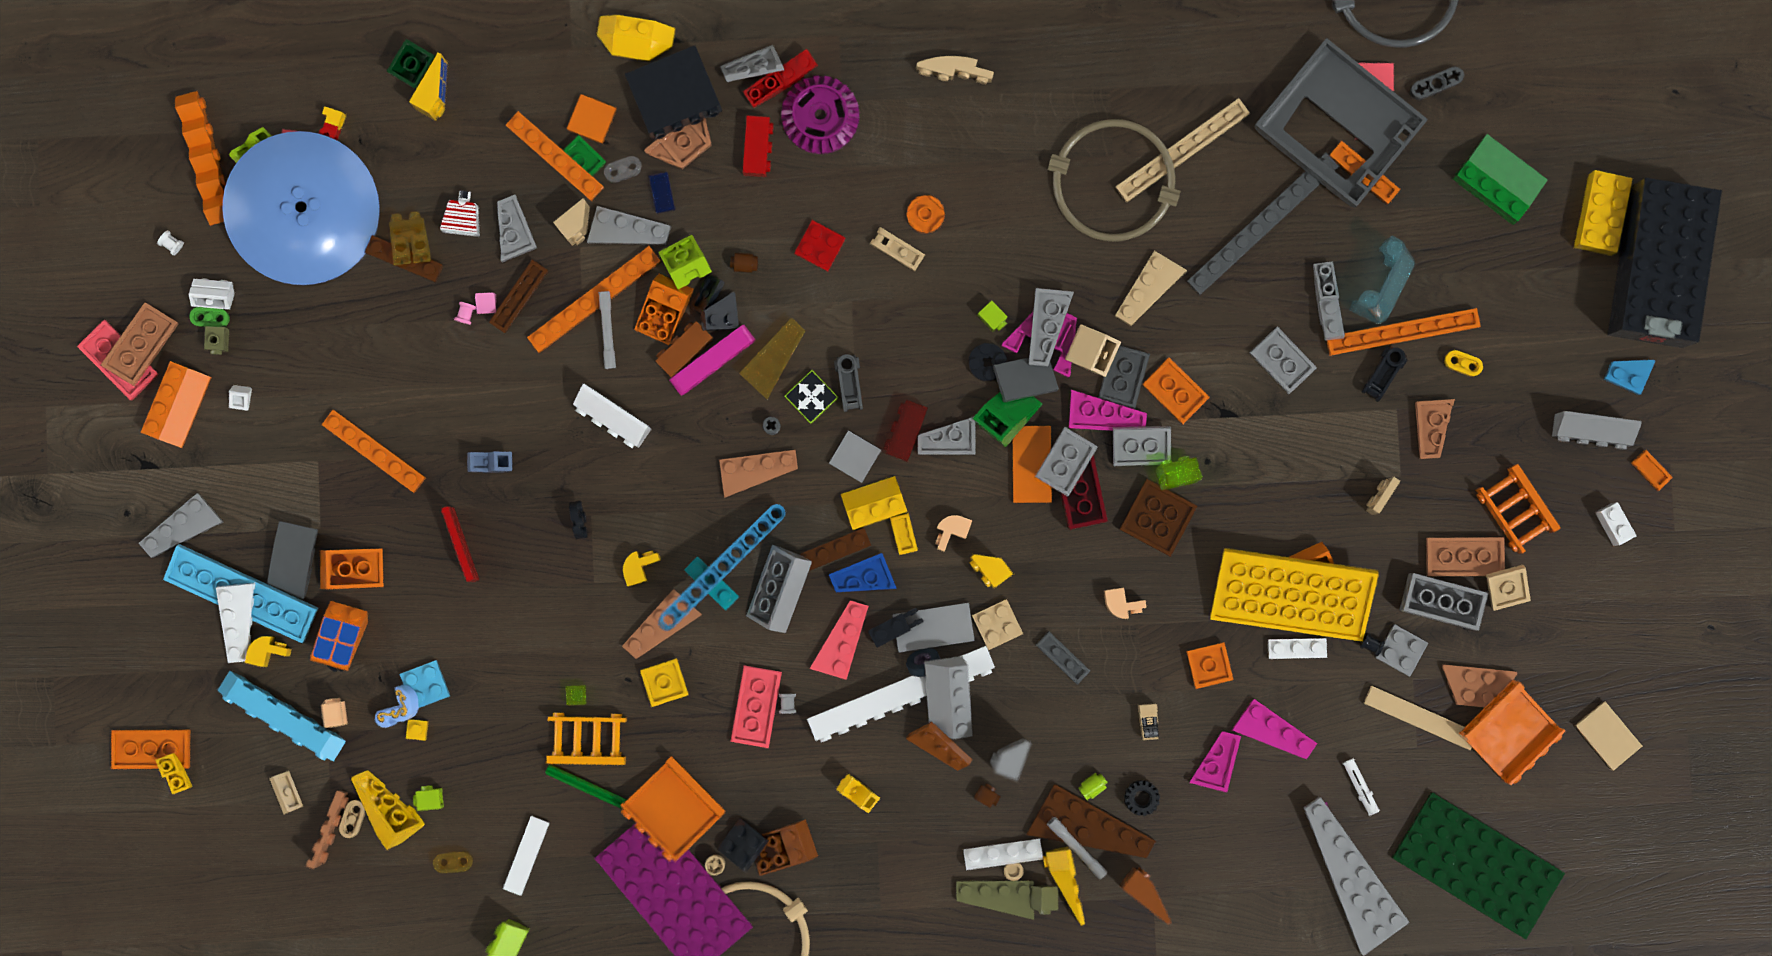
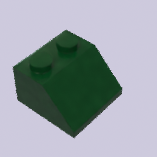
(410, 64)

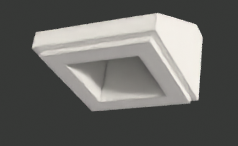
(239, 397)

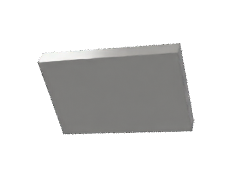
(1283, 360)
(1141, 445)
(1066, 461)

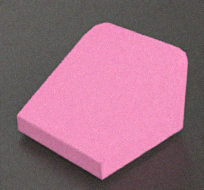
(485, 303)

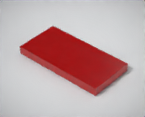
(460, 544)

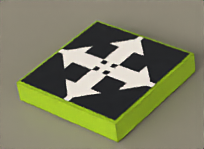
(811, 397)

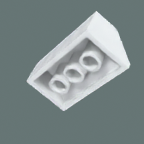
(611, 416)

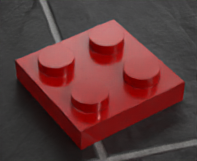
(820, 246)

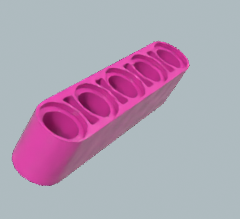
(712, 360)

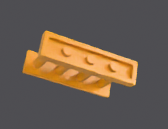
(595, 756)

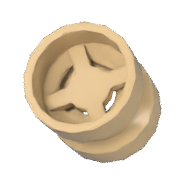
(714, 867)

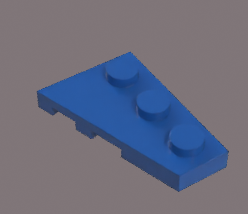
(864, 576)

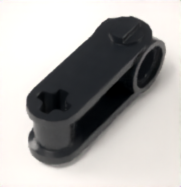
(1384, 373)

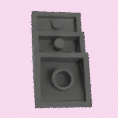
(292, 559)

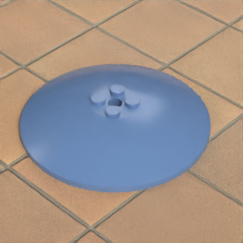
(293, 244)

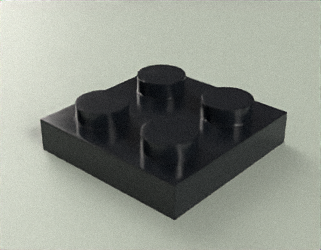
(742, 845)

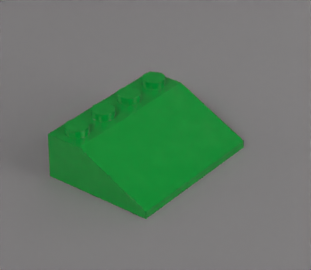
(1500, 179)

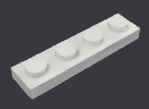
(1003, 854)

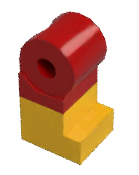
(333, 123)

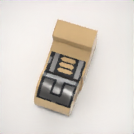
(1148, 721)

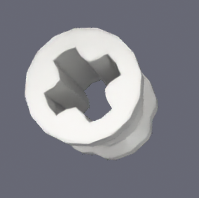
(170, 243)

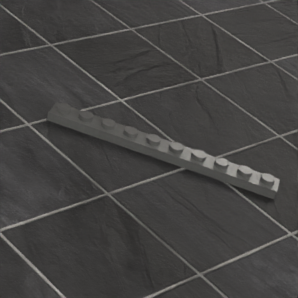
(1256, 229)

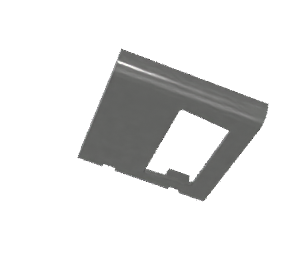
(1355, 102)

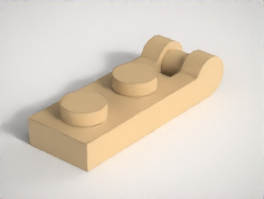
(898, 249)

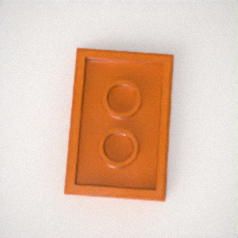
(1175, 390)

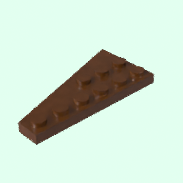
(1088, 825)

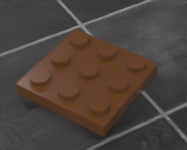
(1158, 518)

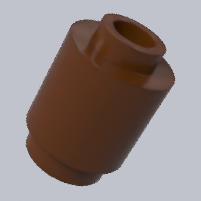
(744, 262)

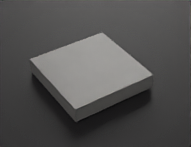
(855, 456)

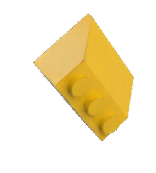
(874, 503)

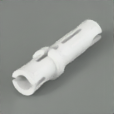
(1371, 807)

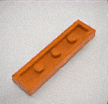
(1351, 162)

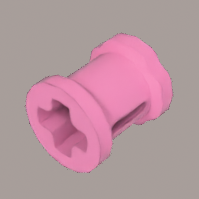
(465, 313)

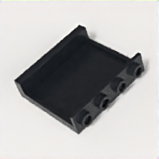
(673, 93)

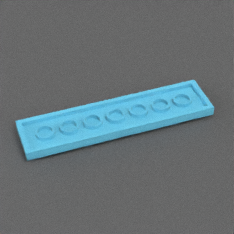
(271, 606)

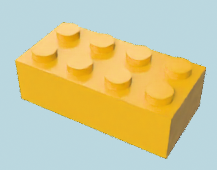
(1603, 212)

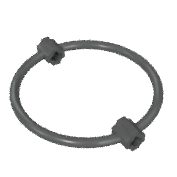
(1346, 5)

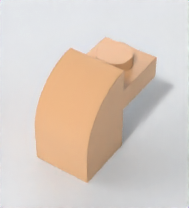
(952, 525)
(1117, 606)

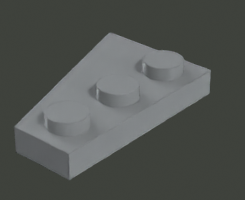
(752, 65)
(514, 230)

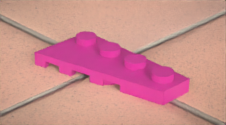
(1099, 414)
(1269, 728)

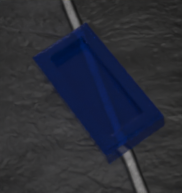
(662, 193)

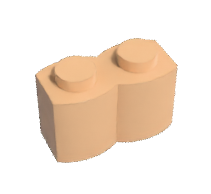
(334, 713)

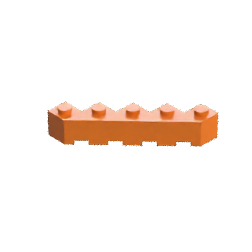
(202, 154)

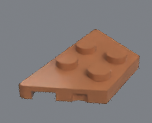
(682, 146)
(1476, 685)

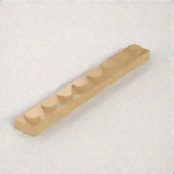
(1183, 149)

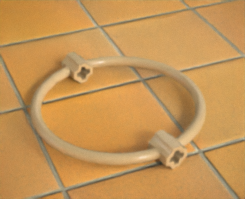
(794, 909)

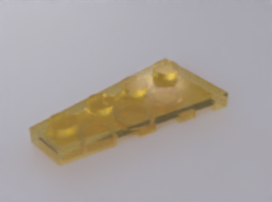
(771, 360)

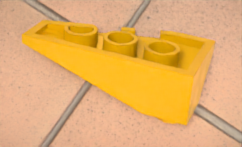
(388, 815)
(1062, 869)

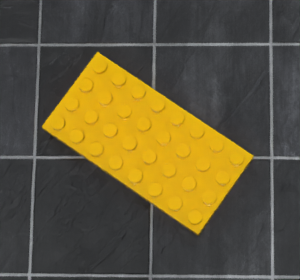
(1293, 594)

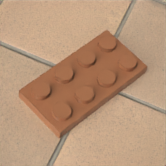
(139, 344)
(1464, 556)

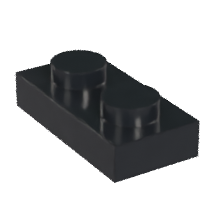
(707, 293)

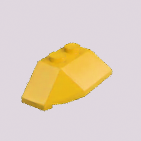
(635, 37)

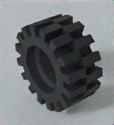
(1130, 798)

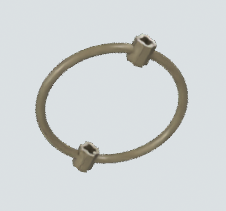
(1168, 195)

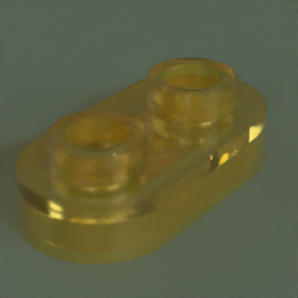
(453, 862)

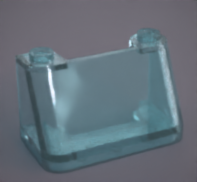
(1379, 305)

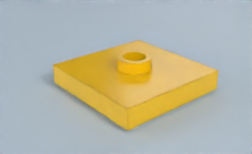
(664, 682)

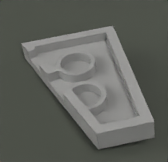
(949, 440)

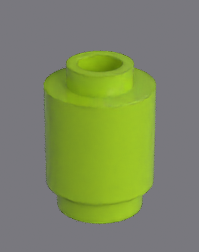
(1093, 786)

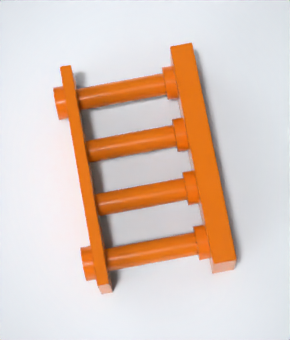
(1527, 492)

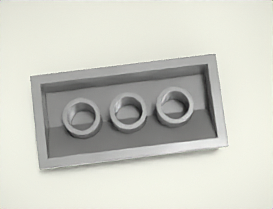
(1596, 429)
(778, 589)
(949, 696)
(1010, 758)

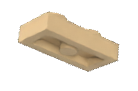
(286, 792)

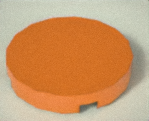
(925, 214)

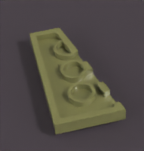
(998, 895)

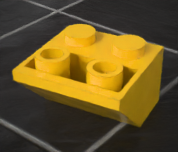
(992, 568)

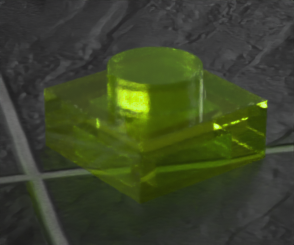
(576, 695)

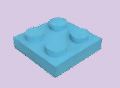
(427, 683)

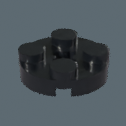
(986, 351)
(578, 519)

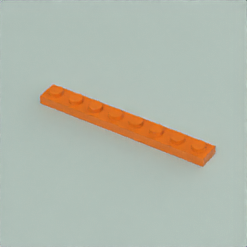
(589, 301)
(1404, 331)

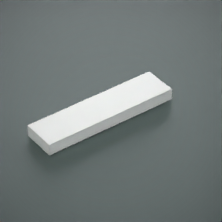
(526, 855)

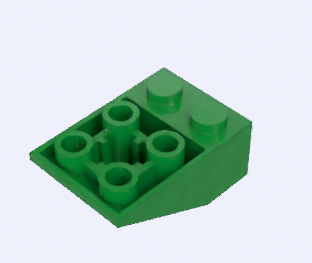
(1006, 419)

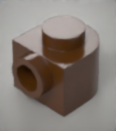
(987, 795)

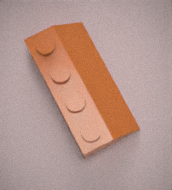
(176, 404)

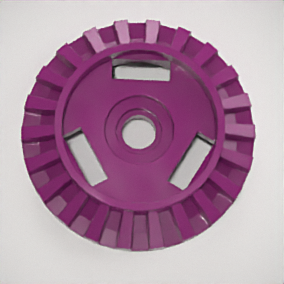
(837, 130)

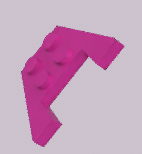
(1062, 345)

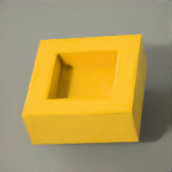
(417, 729)

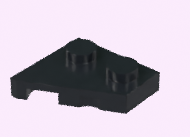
(721, 314)

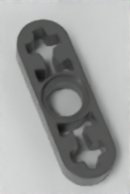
(1452, 82)

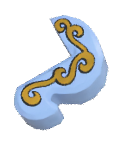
(406, 710)

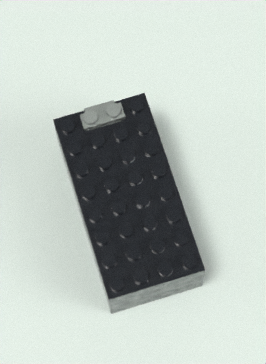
(1664, 263)

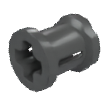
(772, 420)

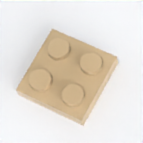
(1385, 491)
(1508, 587)
(997, 624)

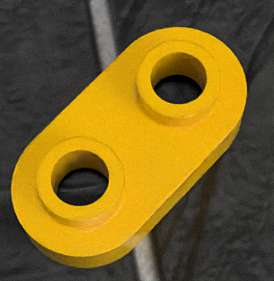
(1463, 363)

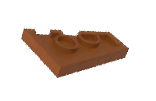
(939, 745)

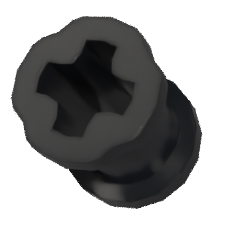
(1372, 644)

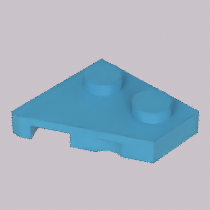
(1630, 374)

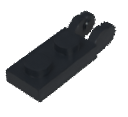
(893, 628)

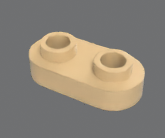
(352, 818)

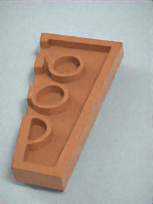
(650, 633)
(340, 801)

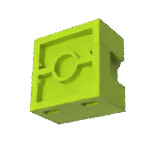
(684, 261)

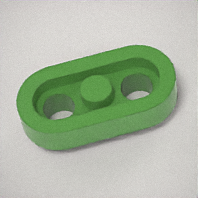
(210, 317)

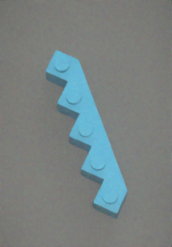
(281, 716)

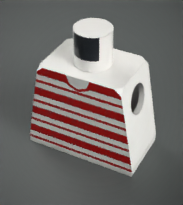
(461, 216)

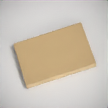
(1608, 735)

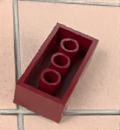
(1085, 502)

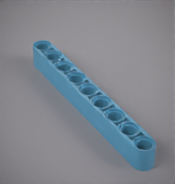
(716, 574)

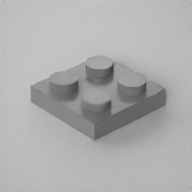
(1402, 650)

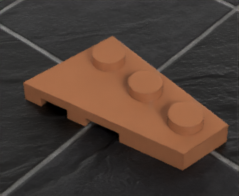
(1432, 425)

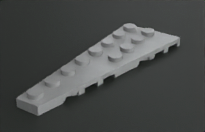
(1363, 897)

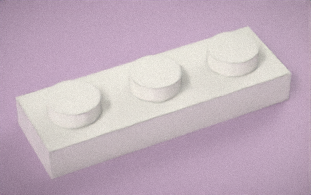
(1297, 648)

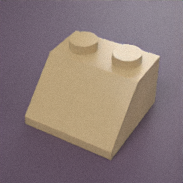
(574, 222)

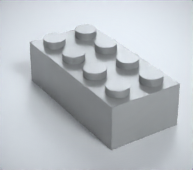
(1443, 601)

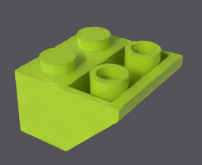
(509, 939)

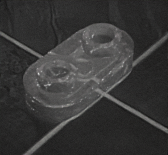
(622, 167)

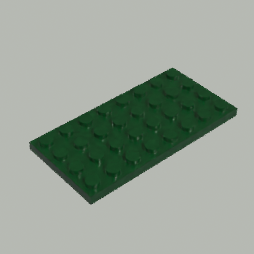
(1478, 865)

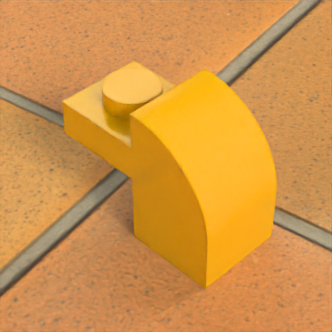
(633, 567)
(261, 649)
(858, 793)

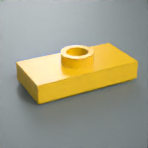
(903, 534)

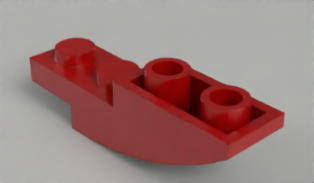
(776, 82)

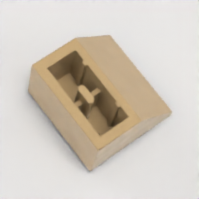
(1093, 350)

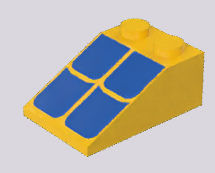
(431, 92)

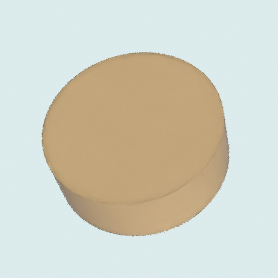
(1013, 871)

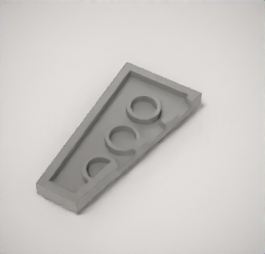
(622, 228)
(1048, 318)

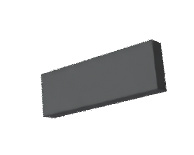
(1063, 658)

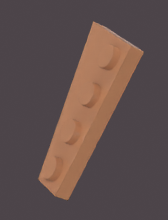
(753, 470)

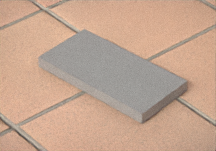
(940, 628)

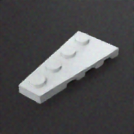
(235, 612)

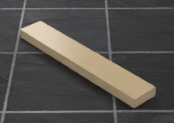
(1416, 716)

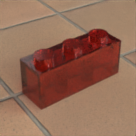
(905, 430)

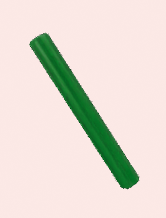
(585, 786)

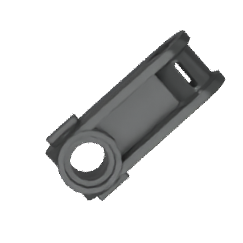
(849, 382)

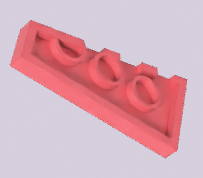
(841, 644)

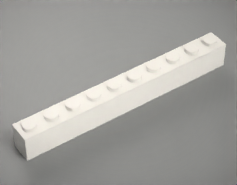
(886, 699)

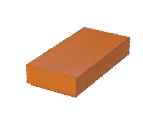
(1651, 470)

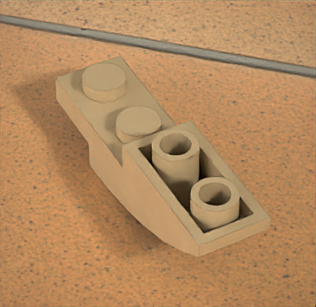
(947, 66)

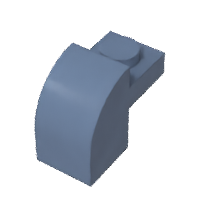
(489, 462)

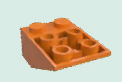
(663, 309)

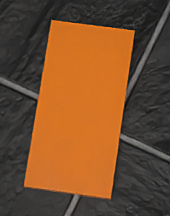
(1029, 452)
(142, 747)

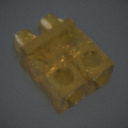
(405, 232)

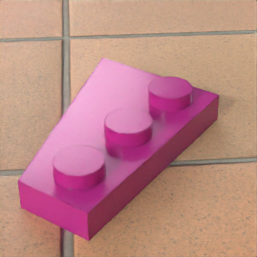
(1218, 764)

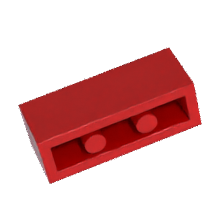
(757, 146)

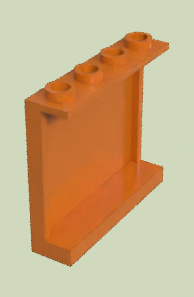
(1511, 733)
(672, 810)

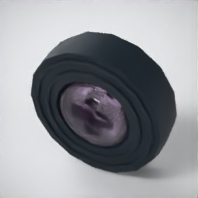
(916, 661)

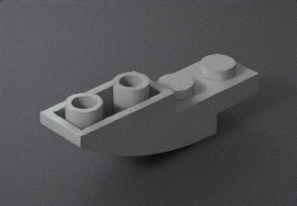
(1327, 301)

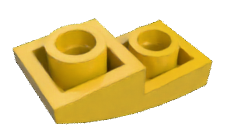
(174, 772)

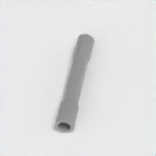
(605, 307)
(1061, 831)

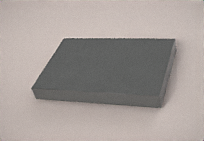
(1124, 377)
(1022, 380)

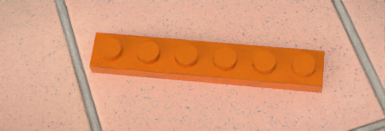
(554, 156)
(373, 451)

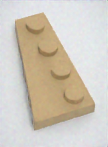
(1151, 284)

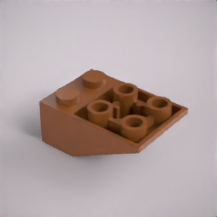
(786, 848)

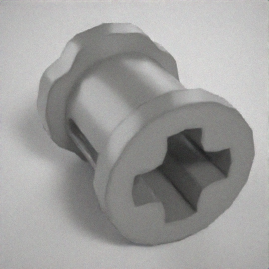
(787, 703)

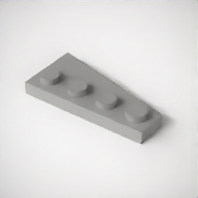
(188, 521)

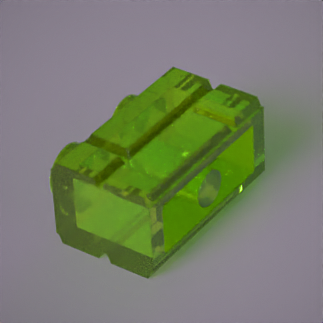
(1178, 473)

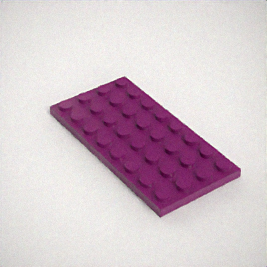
(674, 898)

